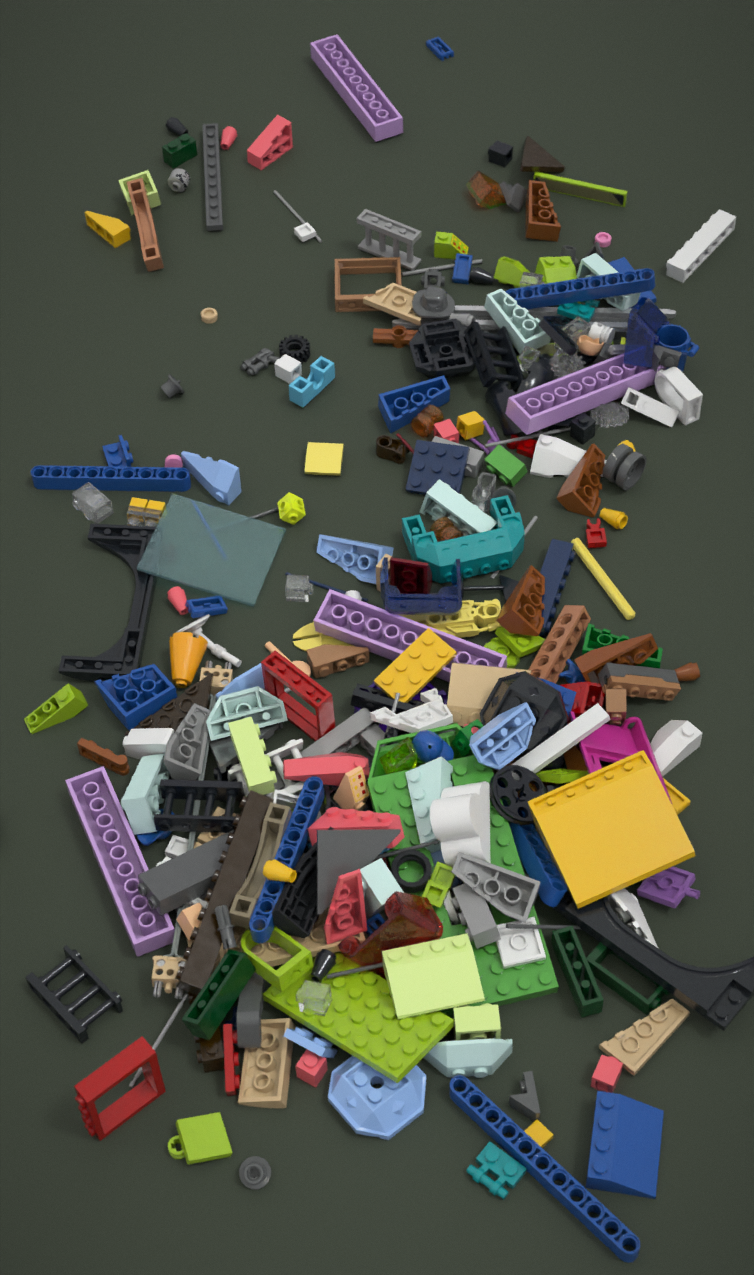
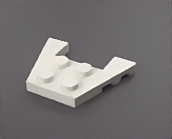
(423, 717)

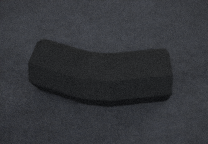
(297, 903)

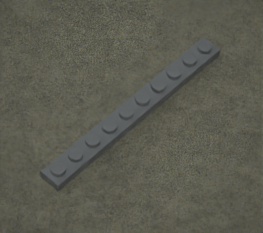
(212, 173)

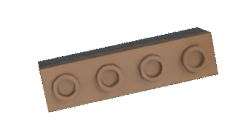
(640, 681)

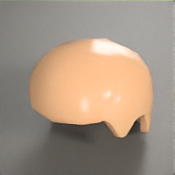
(589, 346)

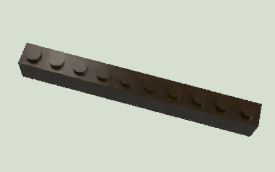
(228, 881)

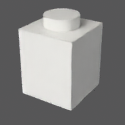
(287, 368)

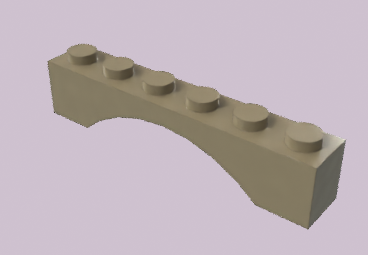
(272, 832)

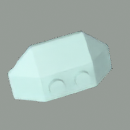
(246, 703)
(469, 1057)

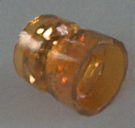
(424, 422)
(445, 529)

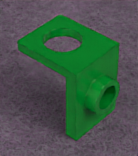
(462, 739)

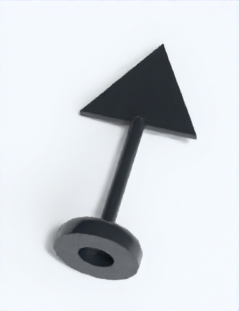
(507, 586)

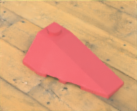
(327, 767)
(347, 908)

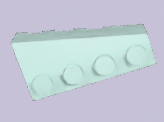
(595, 266)
(520, 325)
(445, 502)
(424, 786)
(144, 793)
(377, 886)

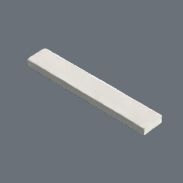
(563, 740)

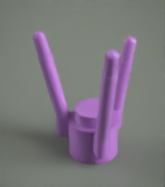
(494, 438)

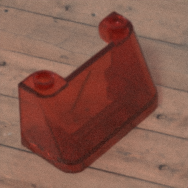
(409, 923)

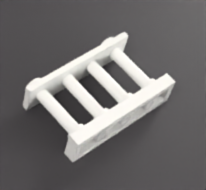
(291, 747)

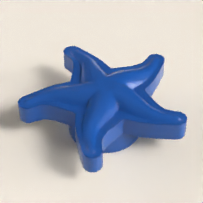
(573, 673)

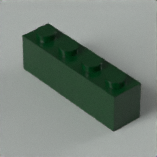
(577, 971)
(218, 994)

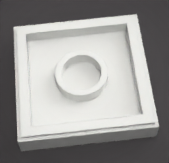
(519, 945)

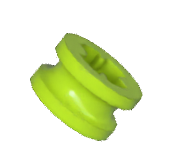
(173, 1152)

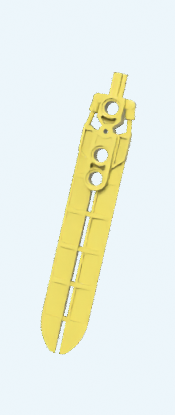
(459, 625)

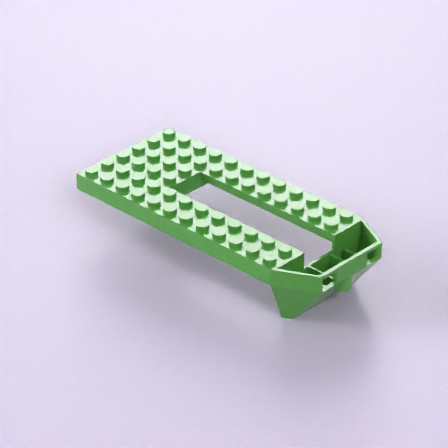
(391, 795)

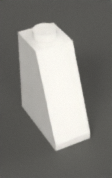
(147, 741)

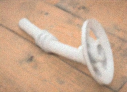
(216, 649)

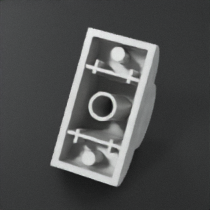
(463, 821)

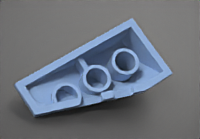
(218, 478)
(353, 555)

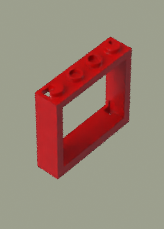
(279, 672)
(111, 1074)

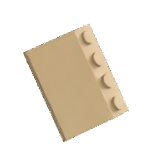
(470, 689)

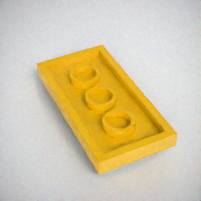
(415, 666)

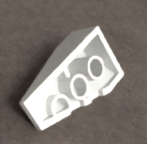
(555, 457)
(674, 743)
(630, 913)

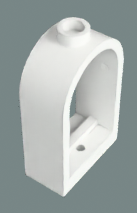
(673, 379)

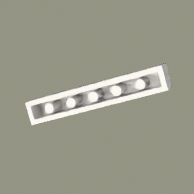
(700, 246)

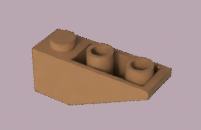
(335, 658)

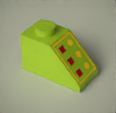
(447, 245)

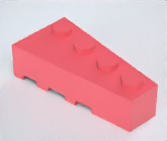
(353, 819)

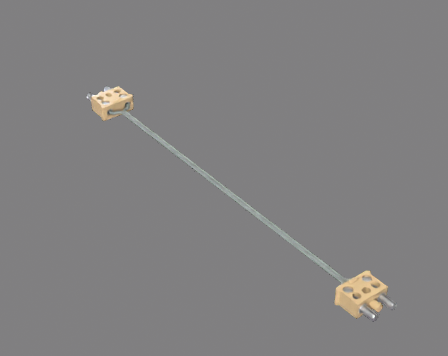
(166, 966)

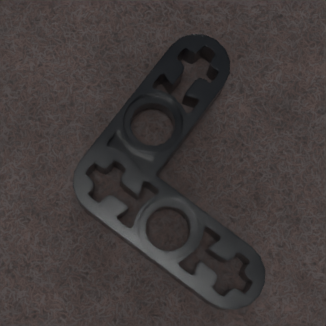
(552, 326)

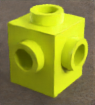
(291, 508)

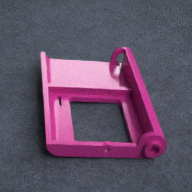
(615, 743)

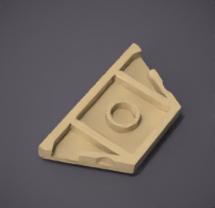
(395, 301)

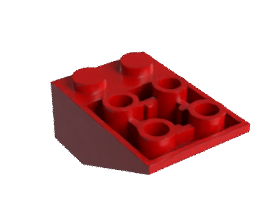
(586, 696)

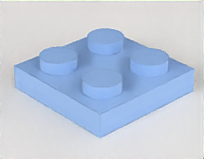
(305, 1039)

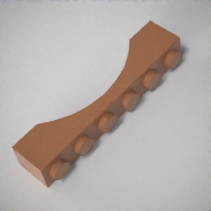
(145, 224)

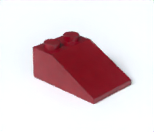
(410, 576)

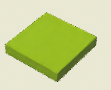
(560, 775)
(203, 1138)

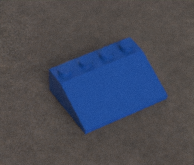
(624, 1146)

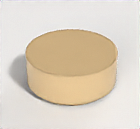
(209, 315)

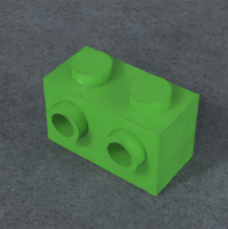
(505, 466)

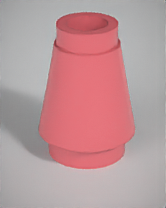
(229, 134)
(178, 599)

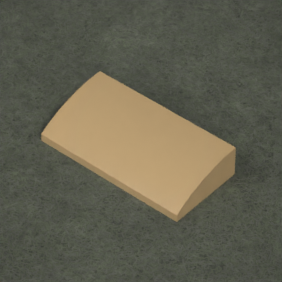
(268, 1068)

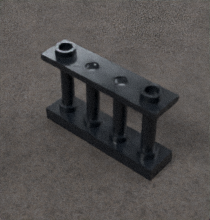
(483, 361)
(198, 790)
(65, 1013)

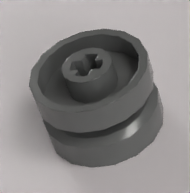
(624, 466)

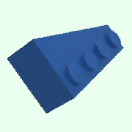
(403, 404)

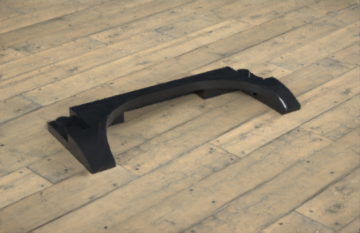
(126, 655)
(711, 992)

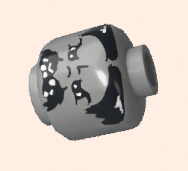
(179, 180)

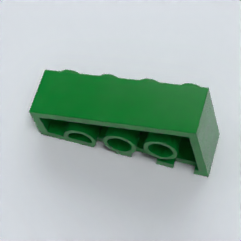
(599, 638)

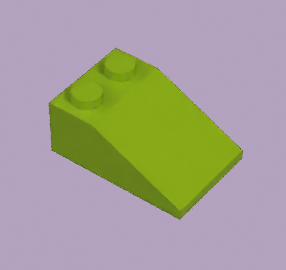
(556, 269)

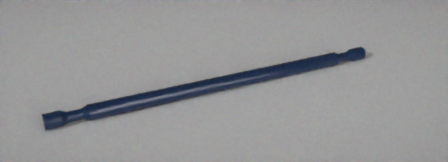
(327, 587)

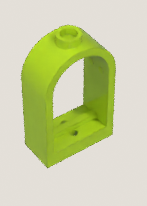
(290, 970)

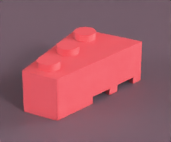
(271, 143)

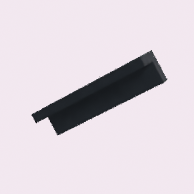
(375, 699)

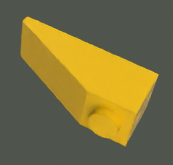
(109, 228)

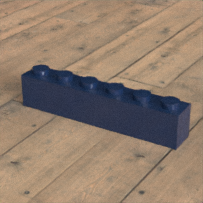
(554, 570)

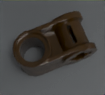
(391, 449)

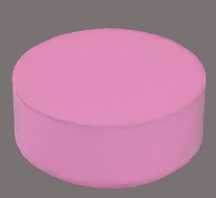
(603, 239)
(174, 461)

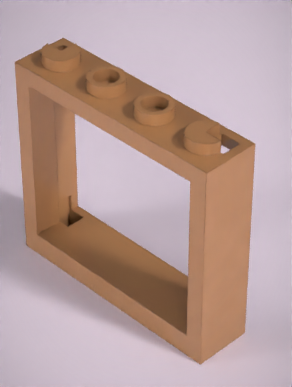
(355, 303)

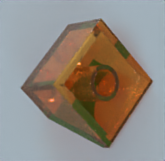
(485, 191)

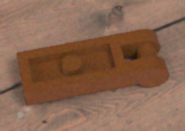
(104, 757)

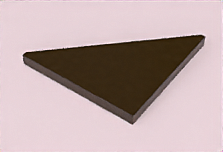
(537, 159)
(175, 710)

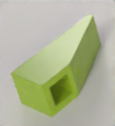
(509, 271)
(58, 708)

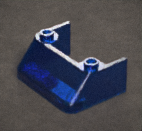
(642, 333)
(446, 602)

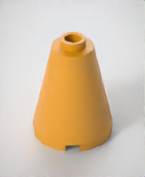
(185, 657)

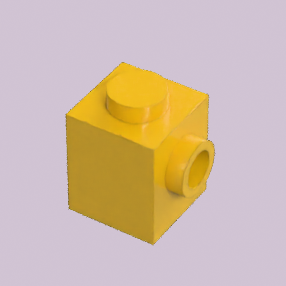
(470, 425)

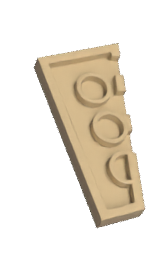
(645, 1036)

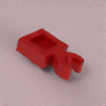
(523, 447)
(595, 535)

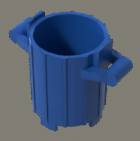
(677, 339)

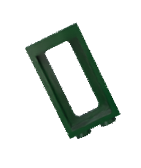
(618, 986)

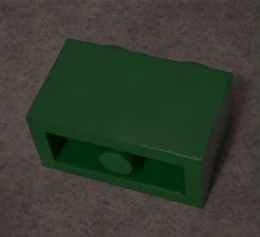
(179, 150)

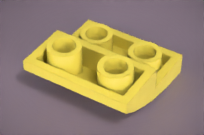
(324, 459)

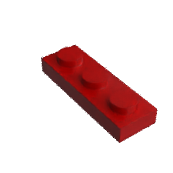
(231, 1060)

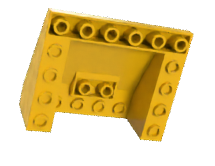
(610, 829)

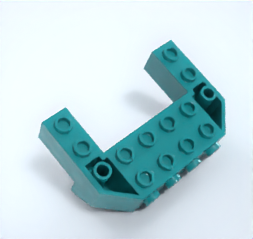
(477, 552)

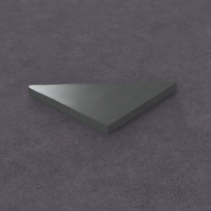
(224, 750)
(345, 852)

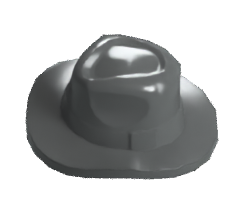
(433, 303)

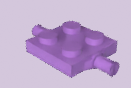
(669, 887)

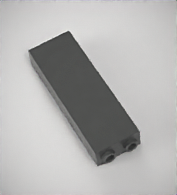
(183, 876)

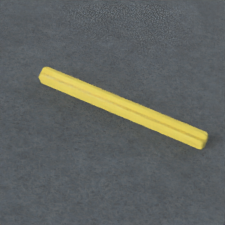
(603, 579)

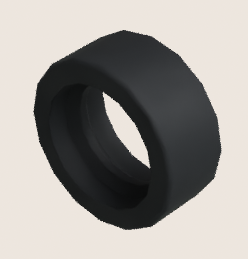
(411, 855)

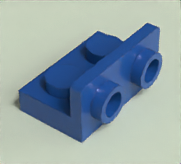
(117, 454)

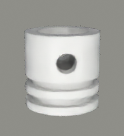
(601, 331)

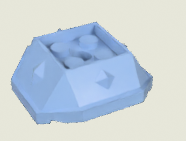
(372, 1110)

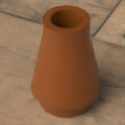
(688, 672)

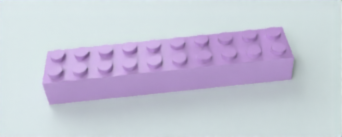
(356, 88)
(577, 393)
(390, 633)
(118, 859)

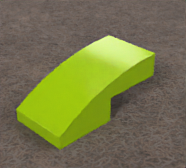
(439, 884)

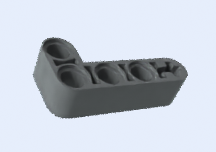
(250, 1013)

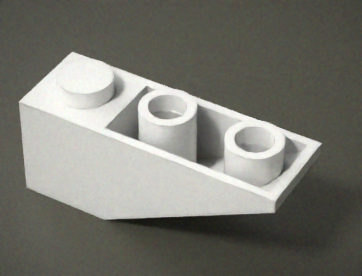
(650, 407)

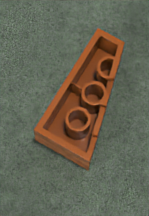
(540, 216)

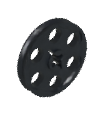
(510, 793)

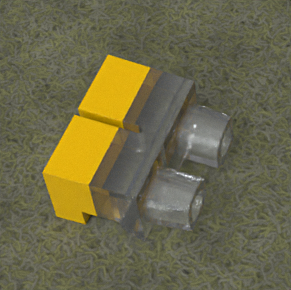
(144, 513)

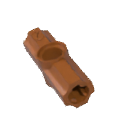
(397, 336)

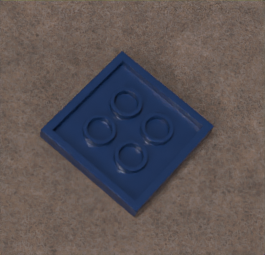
(435, 462)

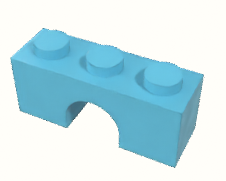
(304, 390)

